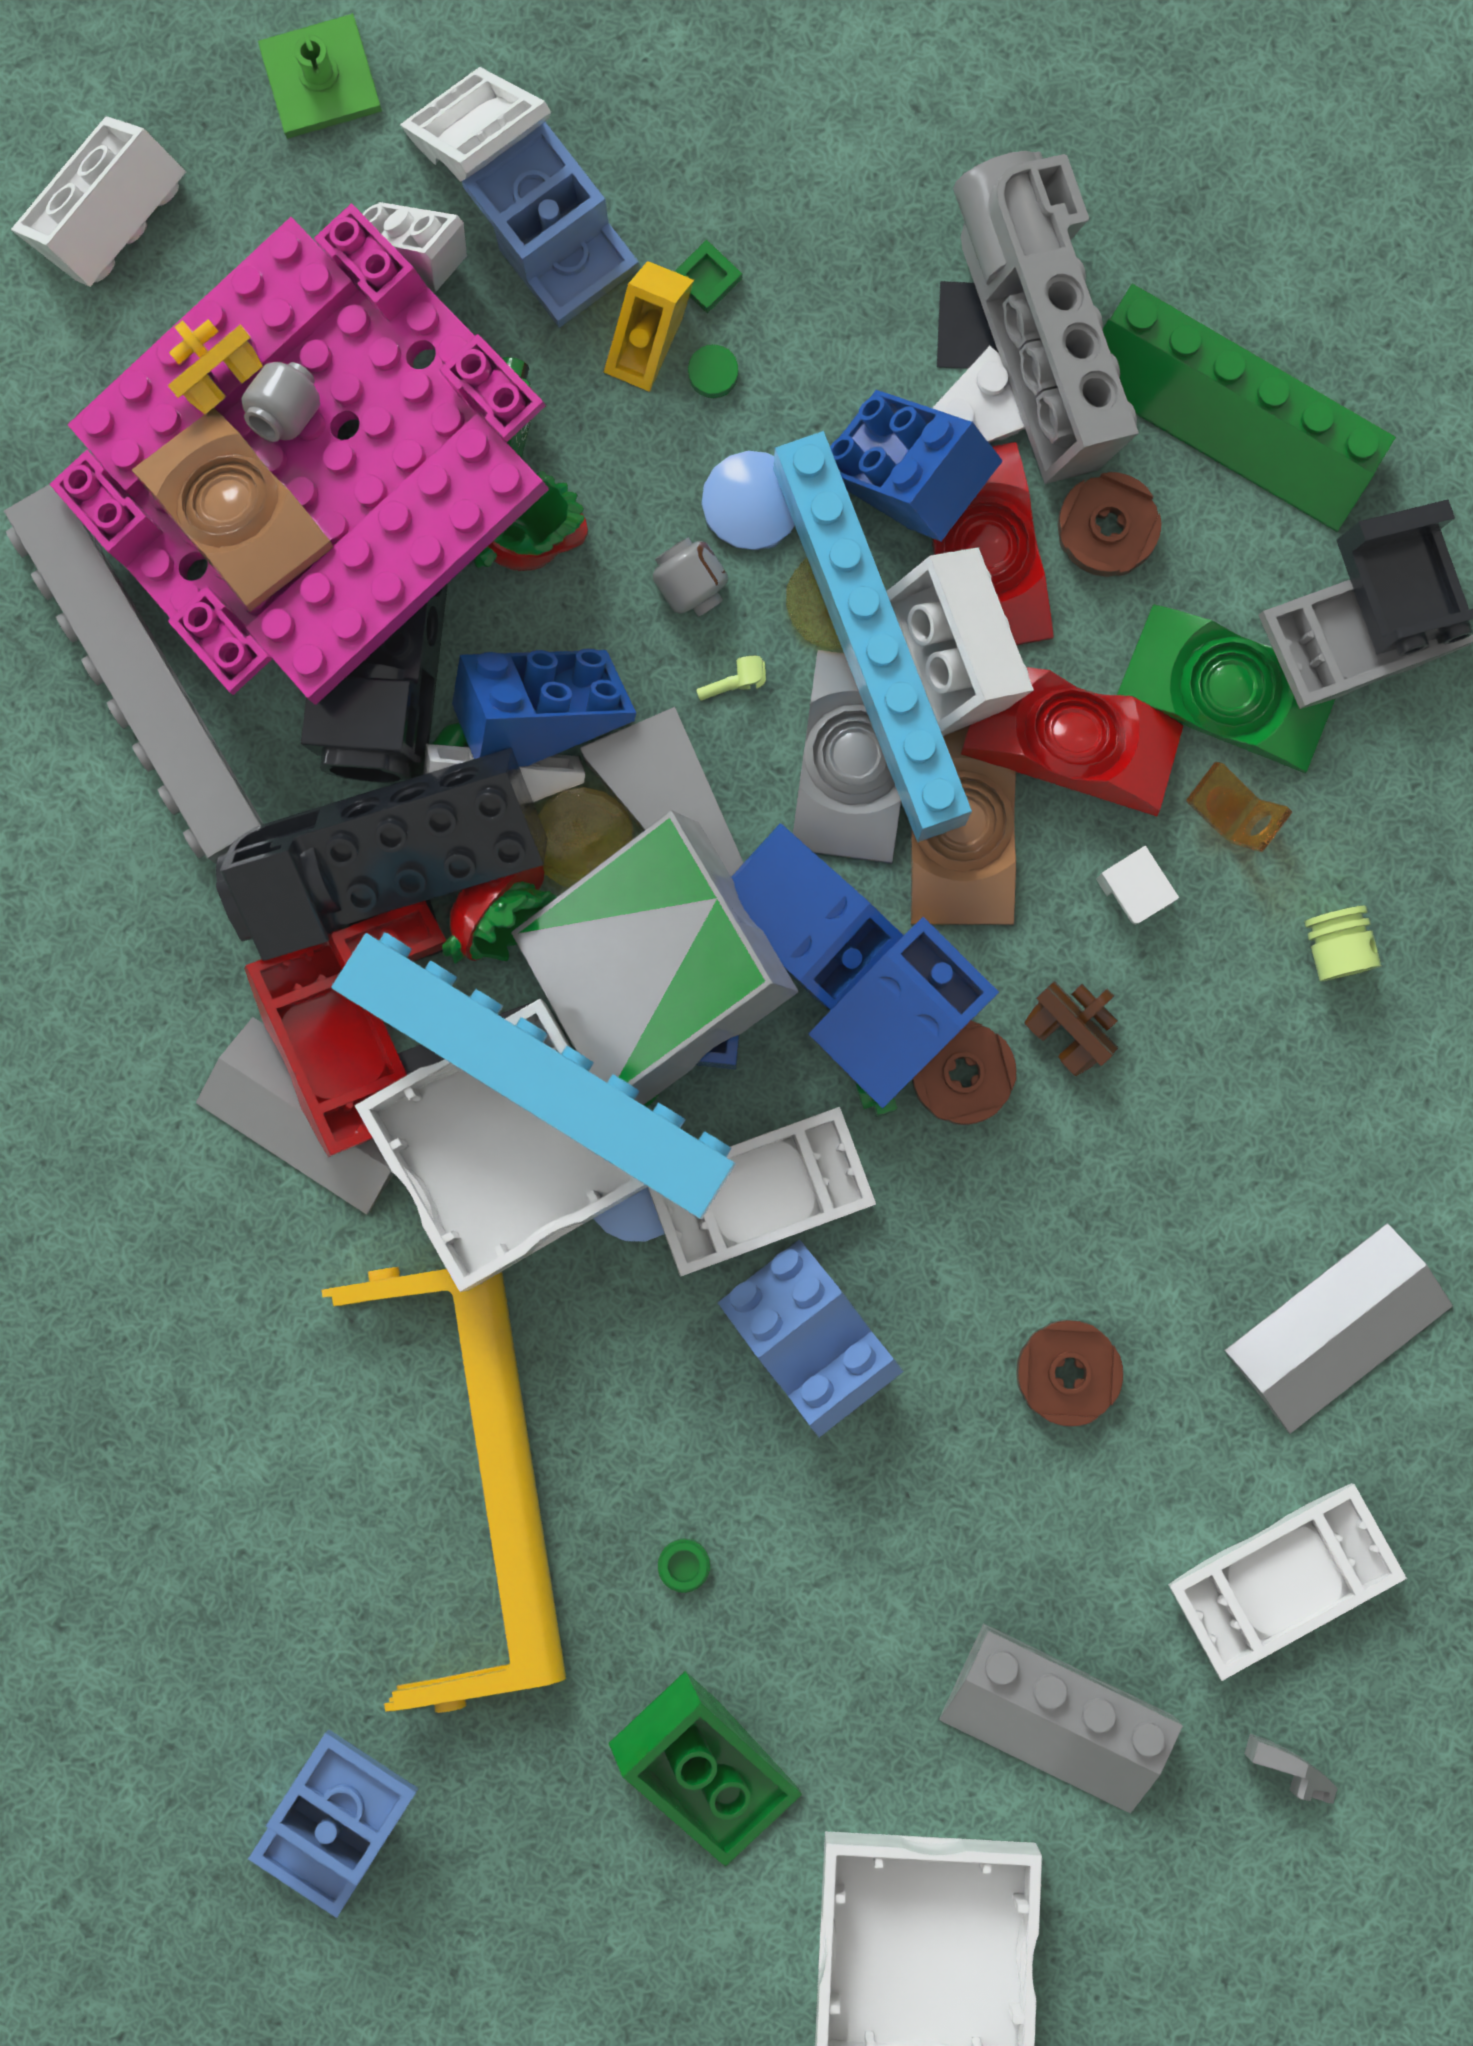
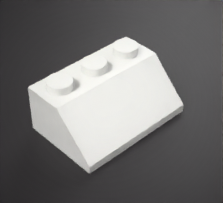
(100, 200)
(959, 639)

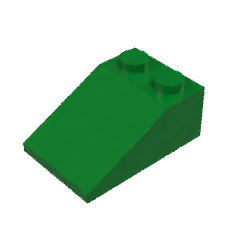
(703, 1769)

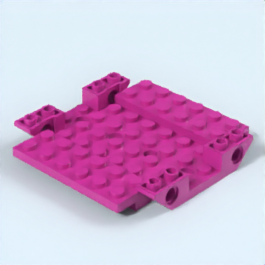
(397, 500)

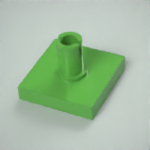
(319, 76)

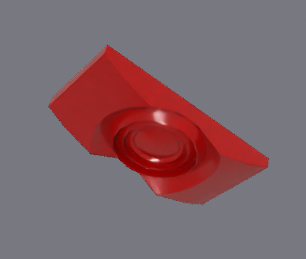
(1004, 531)
(1082, 742)
(326, 1041)

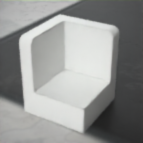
(1138, 885)

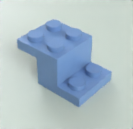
(551, 224)
(809, 1337)
(332, 1823)

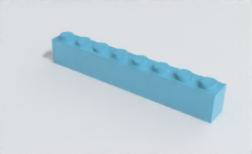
(871, 637)
(534, 1075)

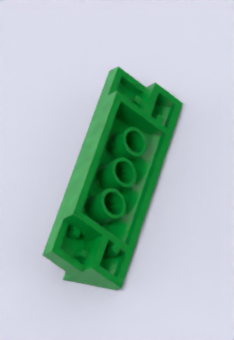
(1242, 409)

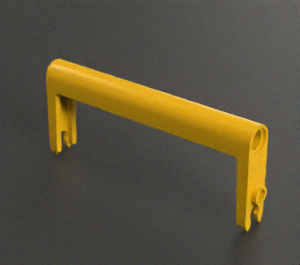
(507, 1490)

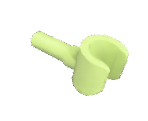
(749, 671)

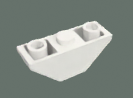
(425, 238)

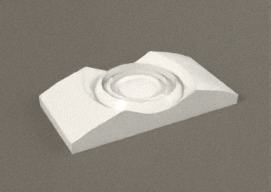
(475, 122)
(774, 1191)
(1286, 1580)

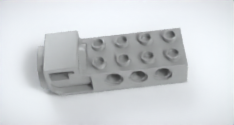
(1040, 312)

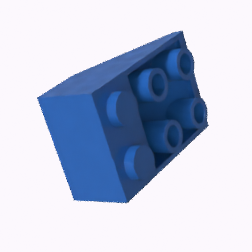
(914, 462)
(538, 701)
(812, 917)
(903, 1012)

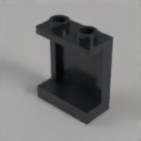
(1406, 579)

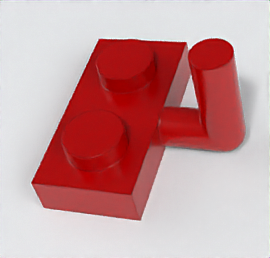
(410, 925)

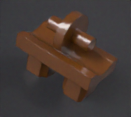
(1090, 1042)

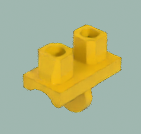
(195, 381)

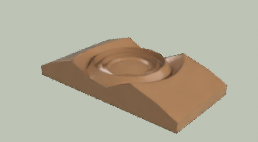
(233, 508)
(970, 870)

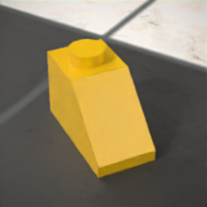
(647, 324)

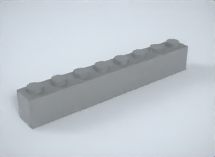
(134, 671)

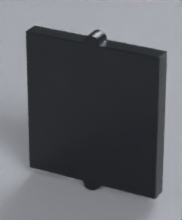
(961, 326)

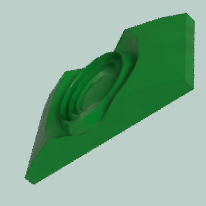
(1222, 687)

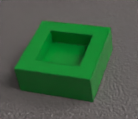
(712, 275)

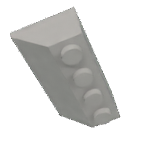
(1060, 1719)

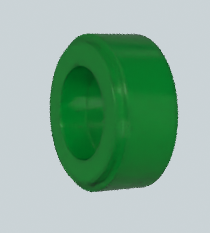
(713, 371)
(684, 1565)

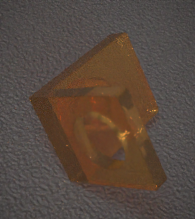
(1235, 809)

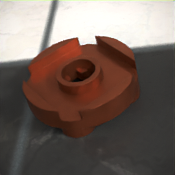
(1136, 515)
(988, 1089)
(1089, 1395)

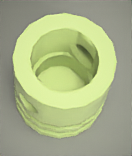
(1342, 943)

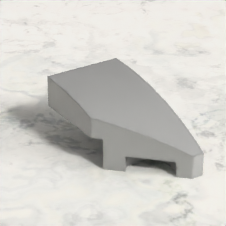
(1307, 1780)

